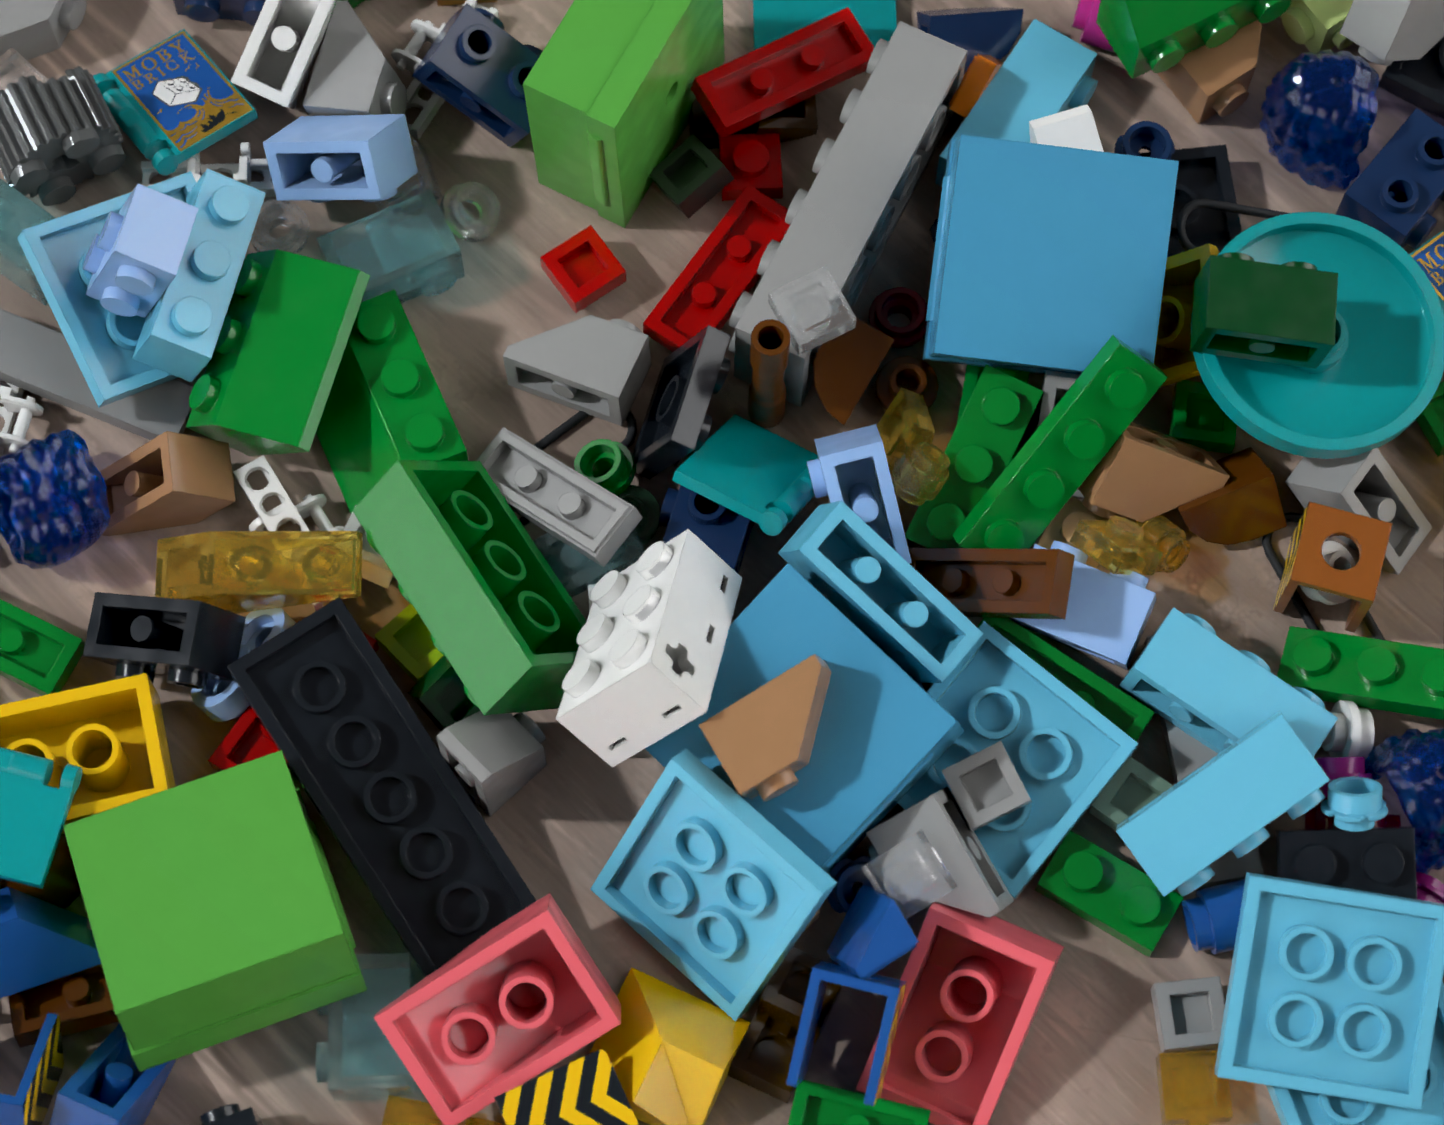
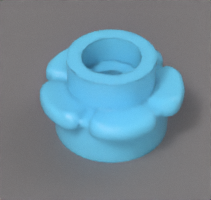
(1355, 803)

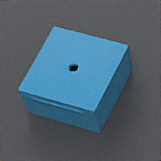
(1047, 255)
(873, 729)

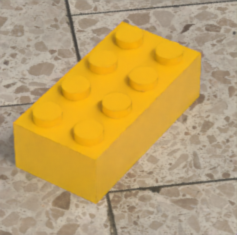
(107, 730)

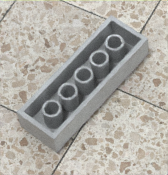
(859, 185)

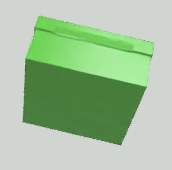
(618, 95)
(213, 910)

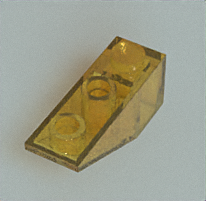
(260, 568)

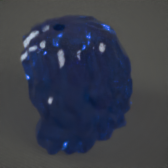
(1321, 116)
(51, 500)
(1411, 769)

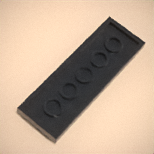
(381, 785)

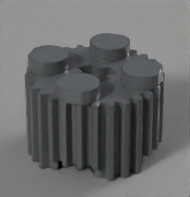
(56, 135)

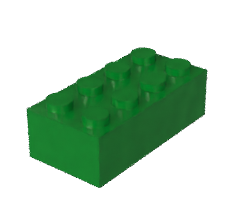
(475, 582)

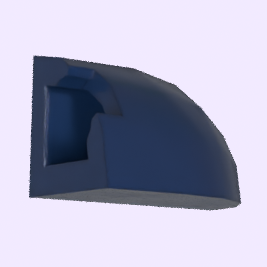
(975, 29)

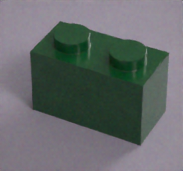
(1264, 310)

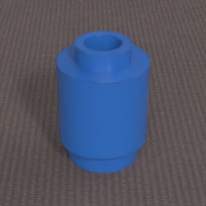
(1214, 917)

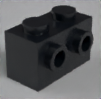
(164, 636)

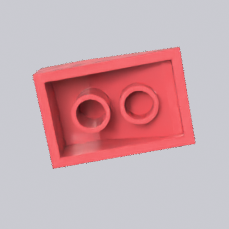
(500, 1012)
(964, 1014)

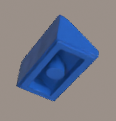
(871, 934)

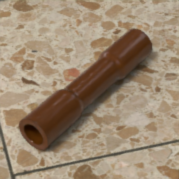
(769, 360)

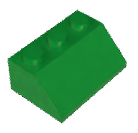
(1160, 32)
(277, 353)
(383, 403)

